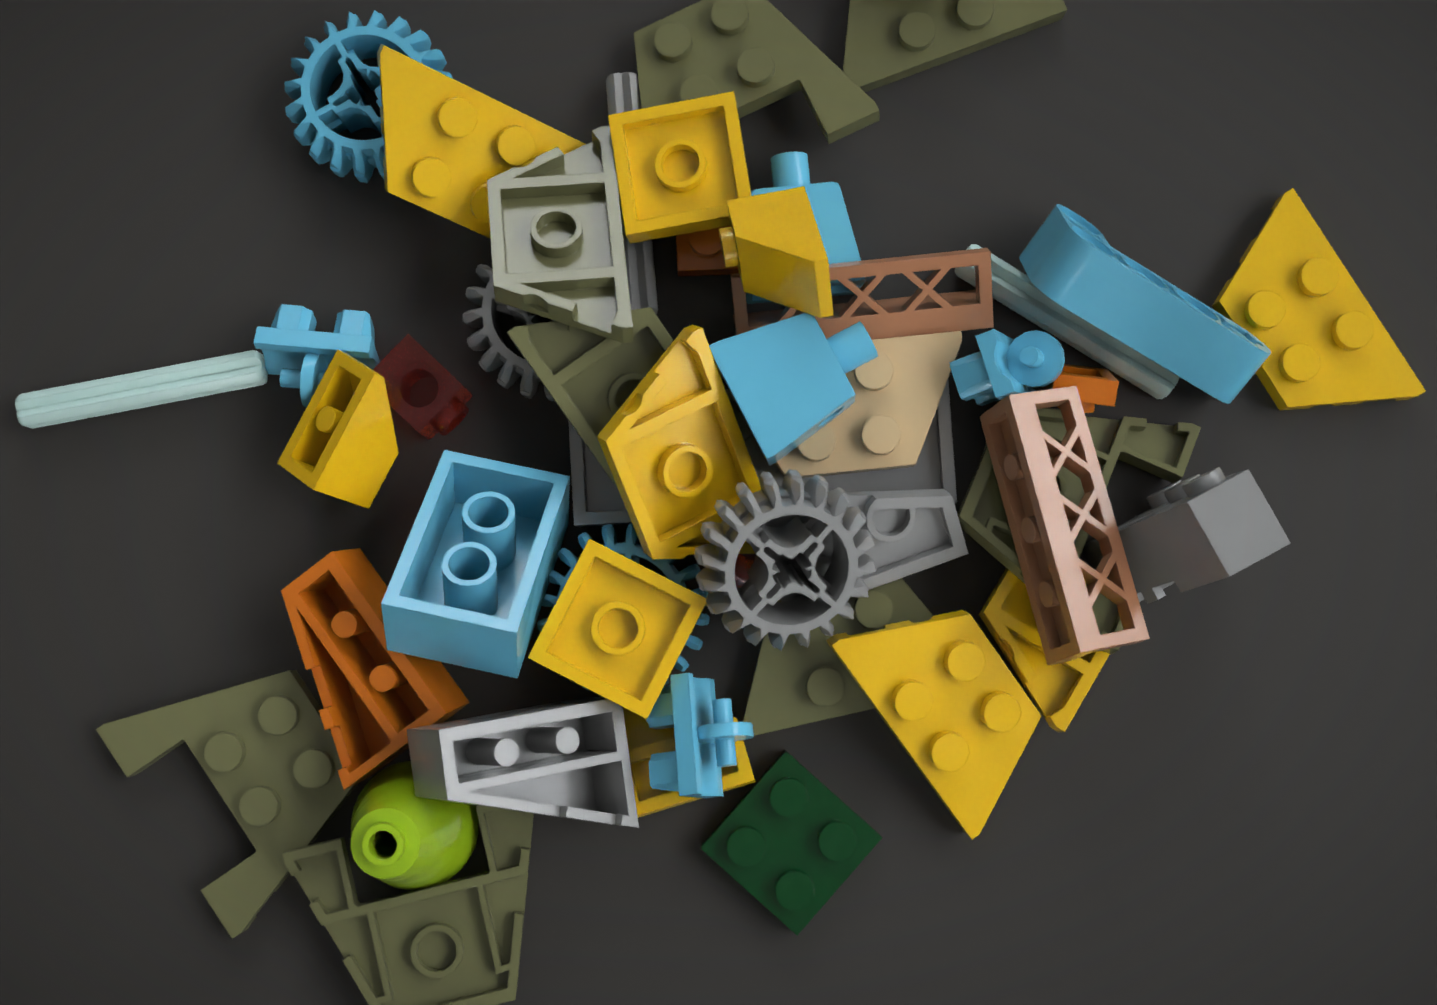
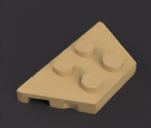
(890, 409)

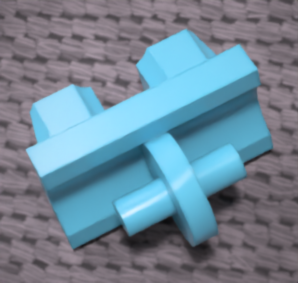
(303, 355)
(1007, 366)
(702, 737)

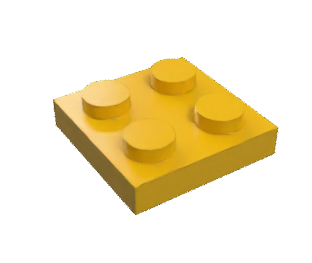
(679, 166)
(618, 628)

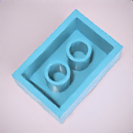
(477, 564)

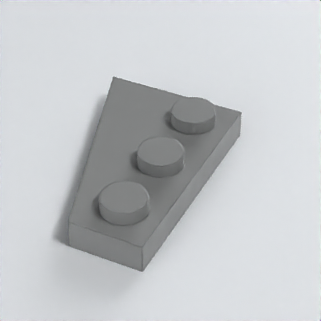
(909, 533)

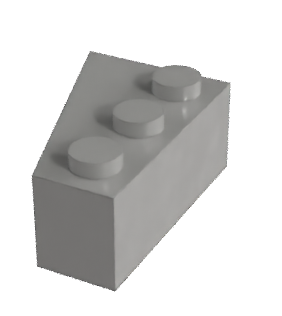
(1197, 533)
(537, 760)

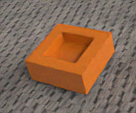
(701, 254)
(1093, 384)

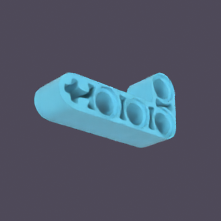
(1134, 305)

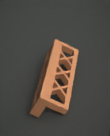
(894, 317)
(1041, 526)

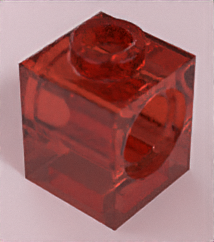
(406, 366)

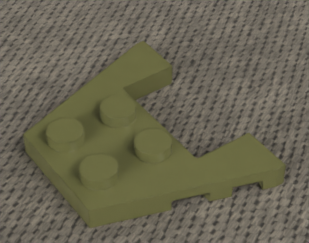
(748, 51)
(1147, 446)
(268, 764)
(431, 942)

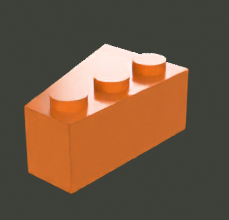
(363, 687)

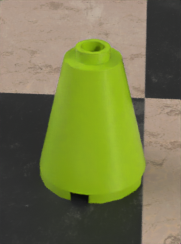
(408, 837)

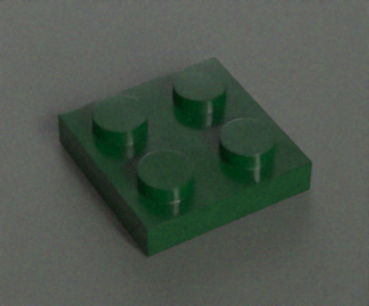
(791, 842)

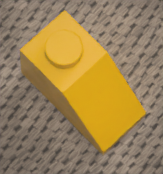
(779, 250)
(344, 434)

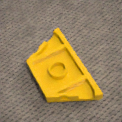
(451, 140)
(1311, 318)
(677, 450)
(946, 705)

